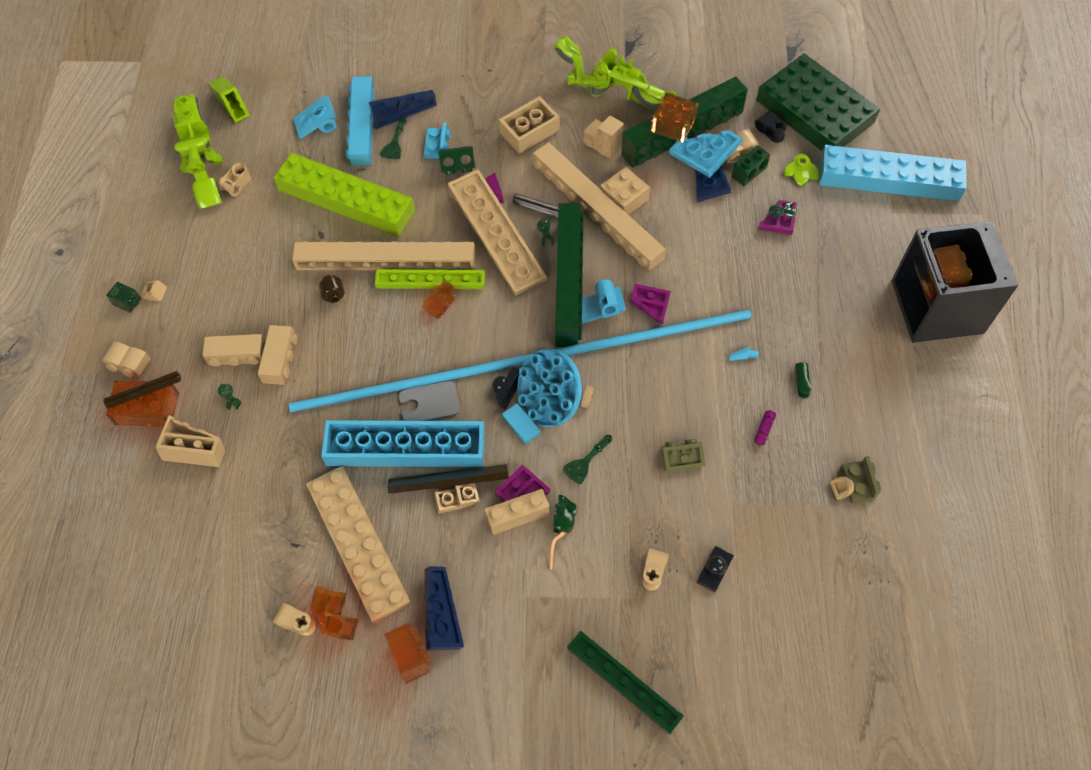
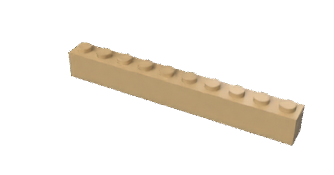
(599, 207)
(384, 255)

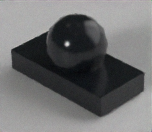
(506, 387)
(715, 569)

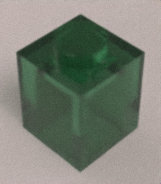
(123, 297)

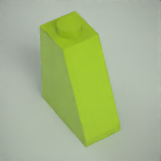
(229, 98)

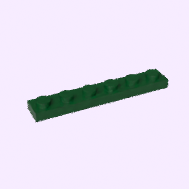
(625, 682)

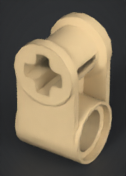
(235, 179)
(654, 567)
(292, 619)

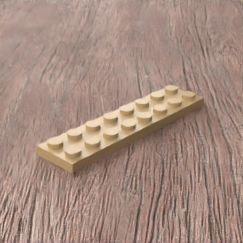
(497, 232)
(358, 545)

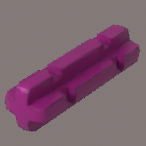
(765, 427)

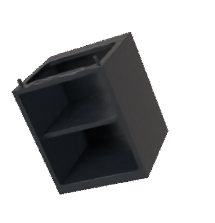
(954, 310)

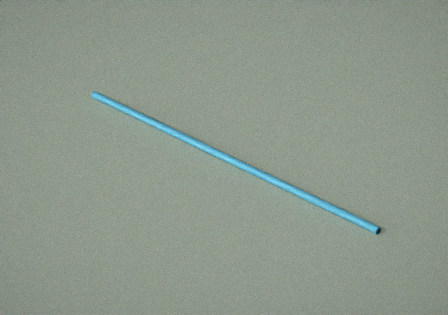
(516, 361)

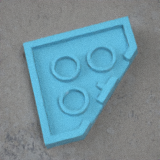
(706, 151)

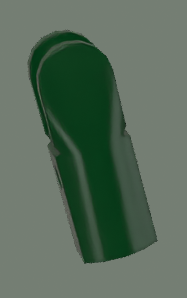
(803, 379)

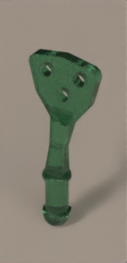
(394, 148)
(584, 463)

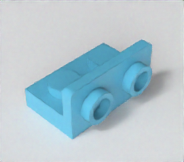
(436, 140)

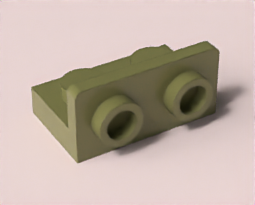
(683, 455)
(863, 476)

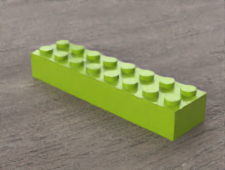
(345, 194)

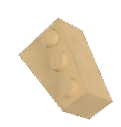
(188, 445)

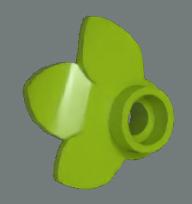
(800, 171)

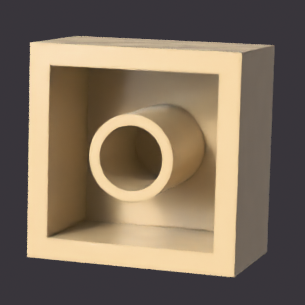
(626, 190)

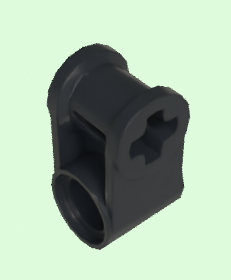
(771, 126)

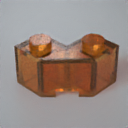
(327, 607)

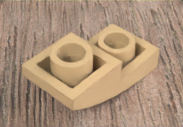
(457, 498)

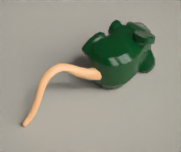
(563, 520)

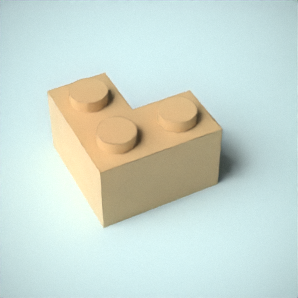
(604, 136)

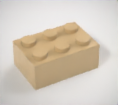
(529, 124)

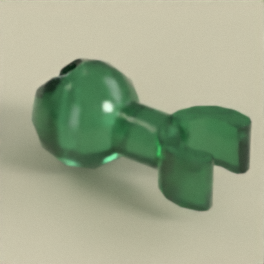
(776, 211)
(544, 228)
(226, 392)

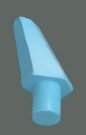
(743, 354)

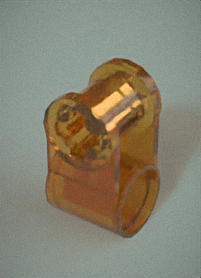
(439, 300)

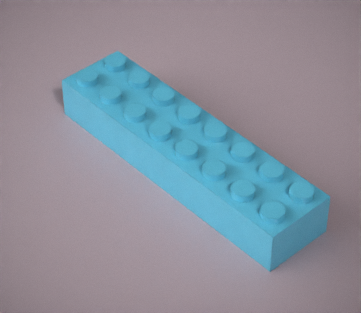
(893, 173)
(404, 443)

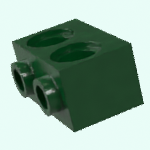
(456, 154)
(750, 165)

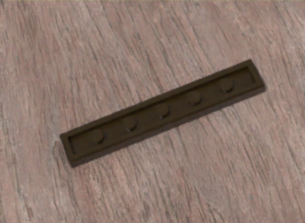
(447, 479)

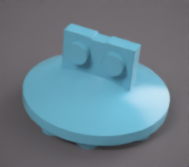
(549, 387)

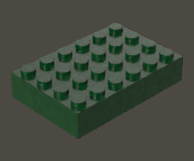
(817, 103)

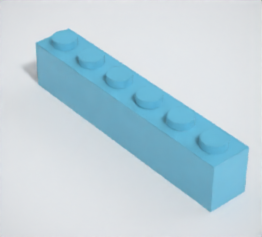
(361, 122)

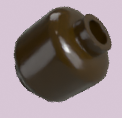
(331, 288)

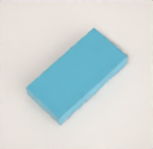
(521, 423)

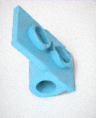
(318, 115)
(605, 303)

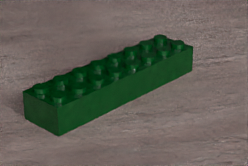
(714, 108)
(569, 275)

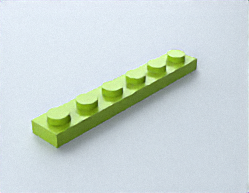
(429, 279)

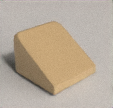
(153, 290)

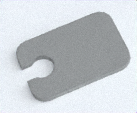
(433, 400)

